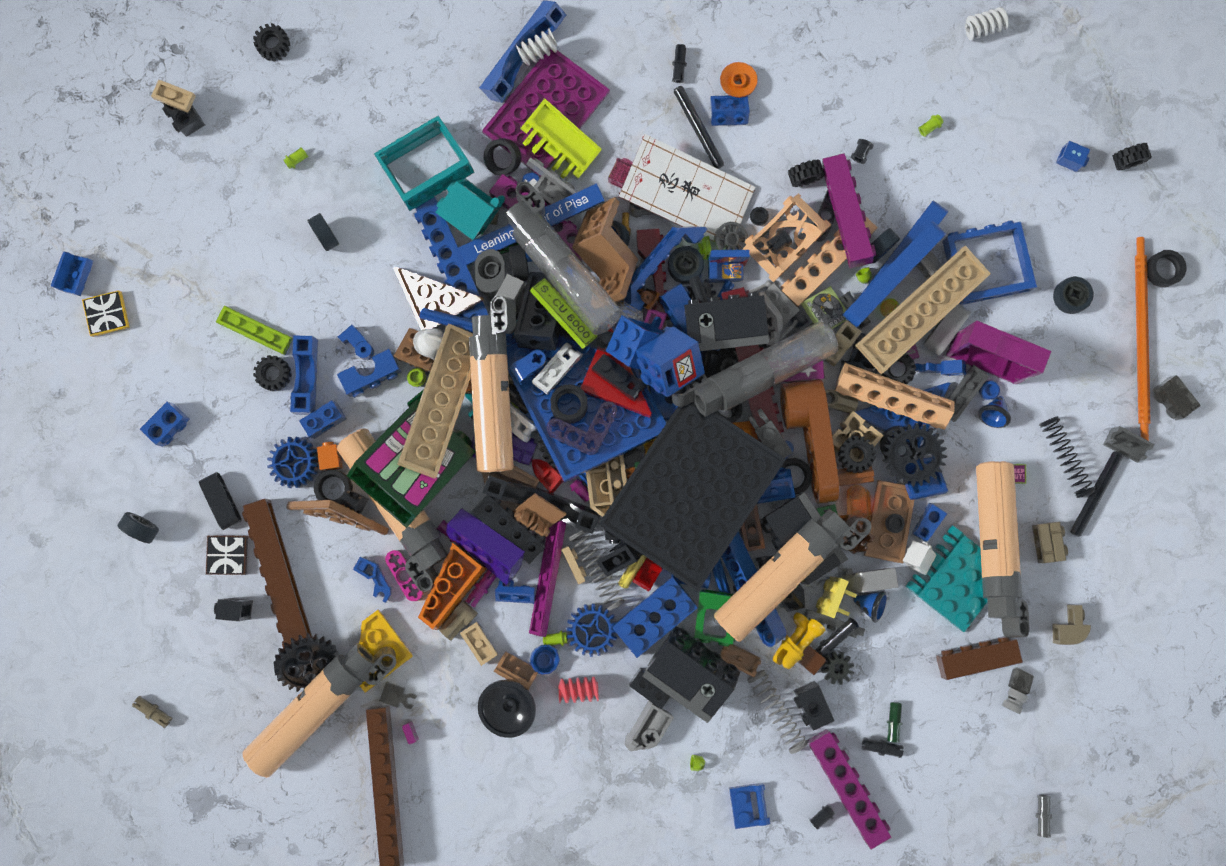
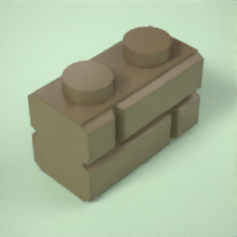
(1049, 542)

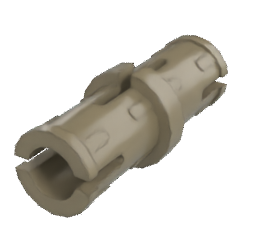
(152, 711)

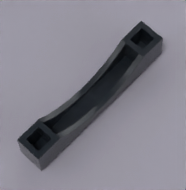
(516, 491)

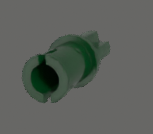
(894, 722)

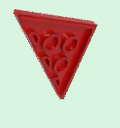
(599, 388)

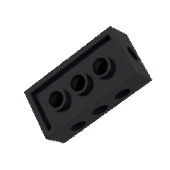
(535, 324)

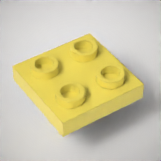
(829, 603)

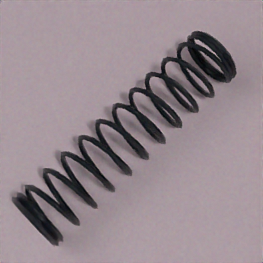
(1084, 491)

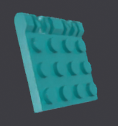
(956, 584)

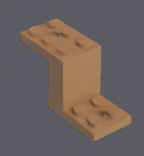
(605, 250)

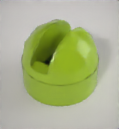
(864, 275)
(697, 763)

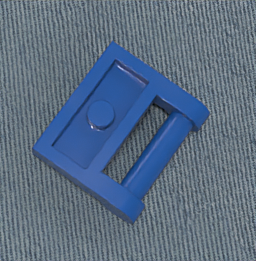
(742, 806)

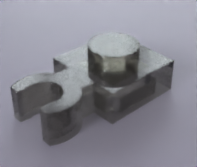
(394, 694)

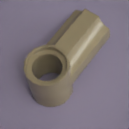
(842, 402)
(461, 617)

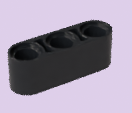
(220, 500)

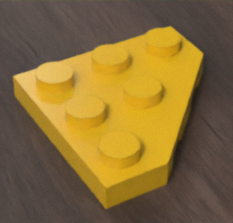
(378, 633)

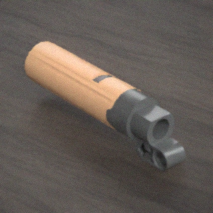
(491, 386)
(419, 538)
(1001, 547)
(787, 570)
(314, 706)

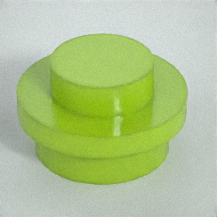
(416, 377)

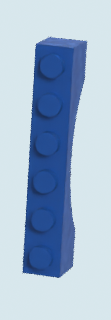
(502, 77)

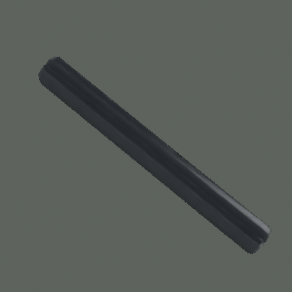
(698, 127)
(1095, 497)

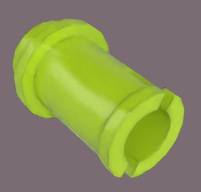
(935, 122)
(295, 158)
(556, 639)

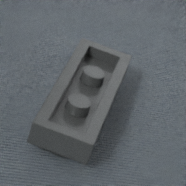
(967, 390)
(833, 624)

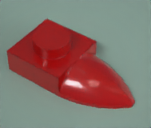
(547, 475)

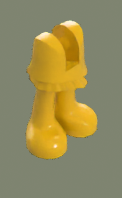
(788, 651)

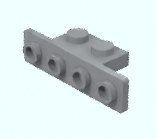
(549, 184)

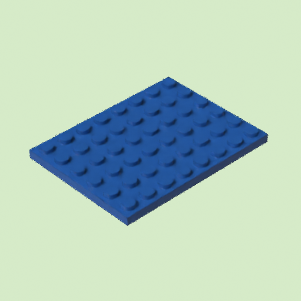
(625, 434)

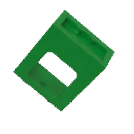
(711, 600)

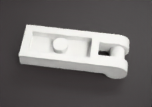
(556, 368)
(519, 419)

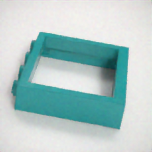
(438, 182)

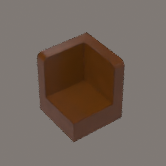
(811, 660)

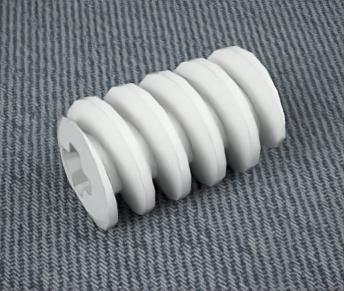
(986, 23)
(537, 48)

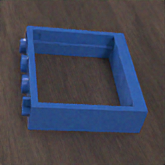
(1023, 256)

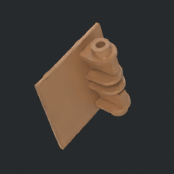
(408, 354)
(538, 514)

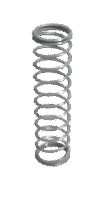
(619, 602)
(798, 746)

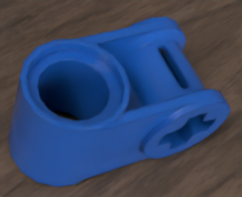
(527, 368)

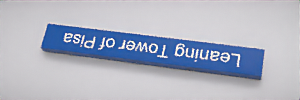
(554, 214)

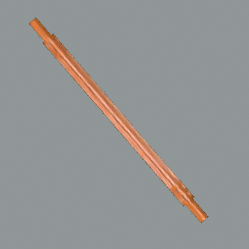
(1142, 338)

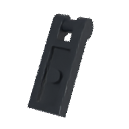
(618, 377)

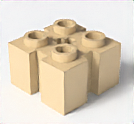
(853, 426)

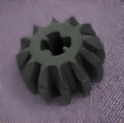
(844, 668)

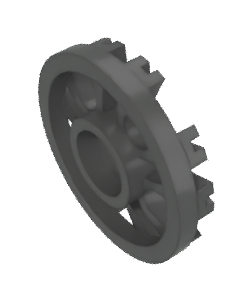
(731, 238)

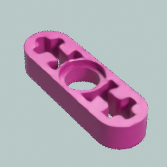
(401, 560)

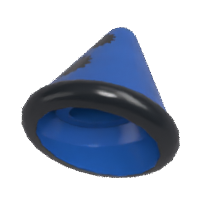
(995, 413)
(872, 604)

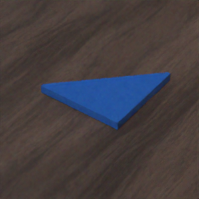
(885, 419)

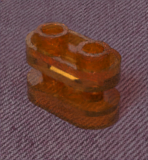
(859, 502)

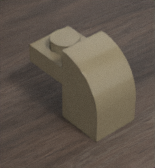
(846, 337)
(1075, 630)

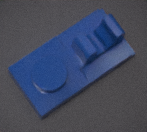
(515, 594)

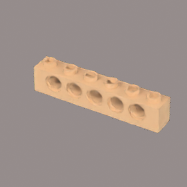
(824, 269)
(905, 396)

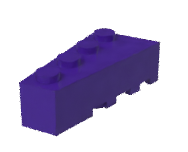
(486, 545)

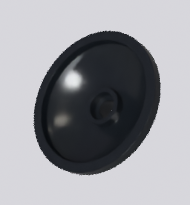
(502, 718)

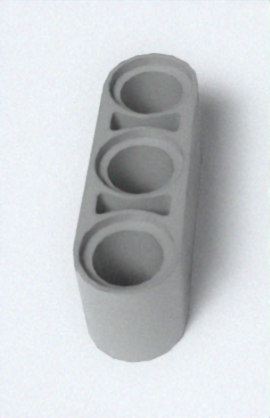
(946, 329)

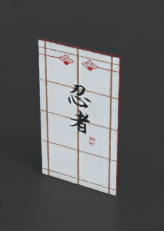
(684, 188)

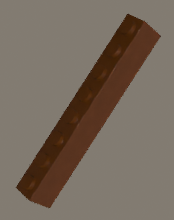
(276, 570)
(384, 786)

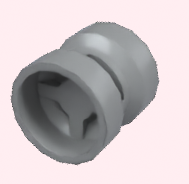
(1011, 704)

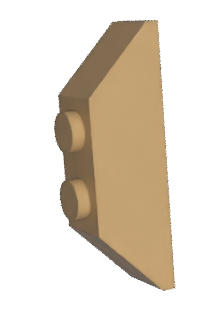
(605, 484)

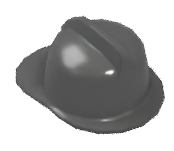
(489, 270)

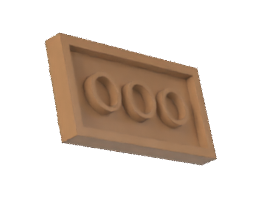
(888, 500)

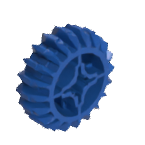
(291, 455)
(586, 646)

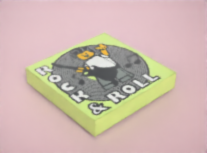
(825, 308)

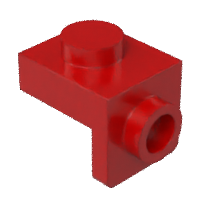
(647, 574)

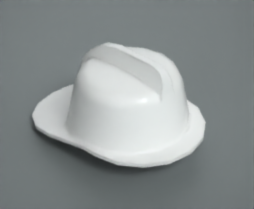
(427, 342)

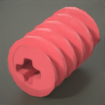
(578, 689)

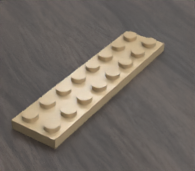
(922, 309)
(439, 404)

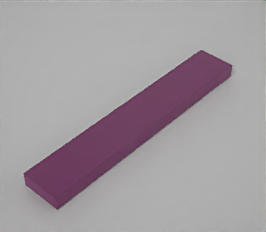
(547, 579)

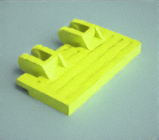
(562, 138)

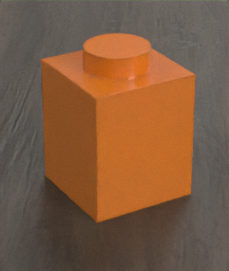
(329, 457)

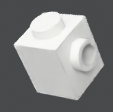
(919, 557)

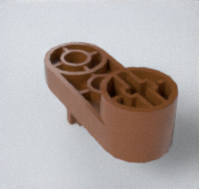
(806, 407)

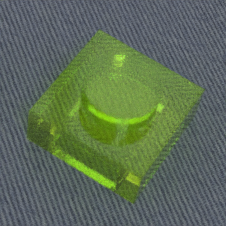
(704, 247)

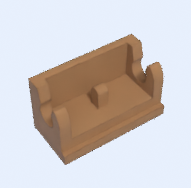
(741, 659)
(516, 670)

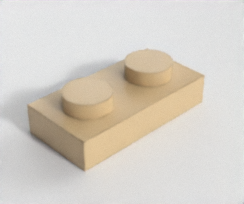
(173, 96)
(578, 572)
(479, 643)

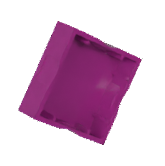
(998, 353)

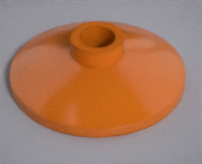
(738, 72)

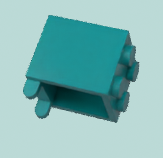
(468, 208)

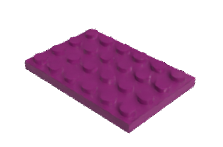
(561, 84)

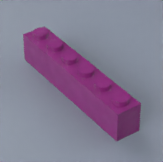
(847, 211)

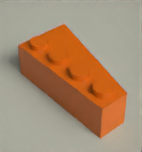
(453, 583)

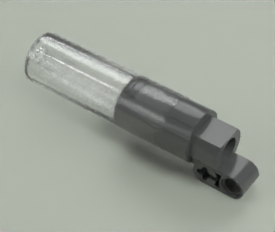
(559, 262)
(759, 370)

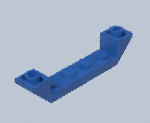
(661, 252)

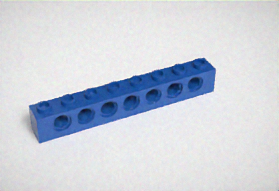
(448, 244)

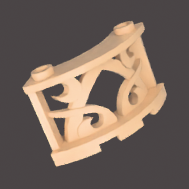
(812, 235)

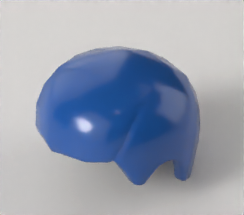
(544, 659)

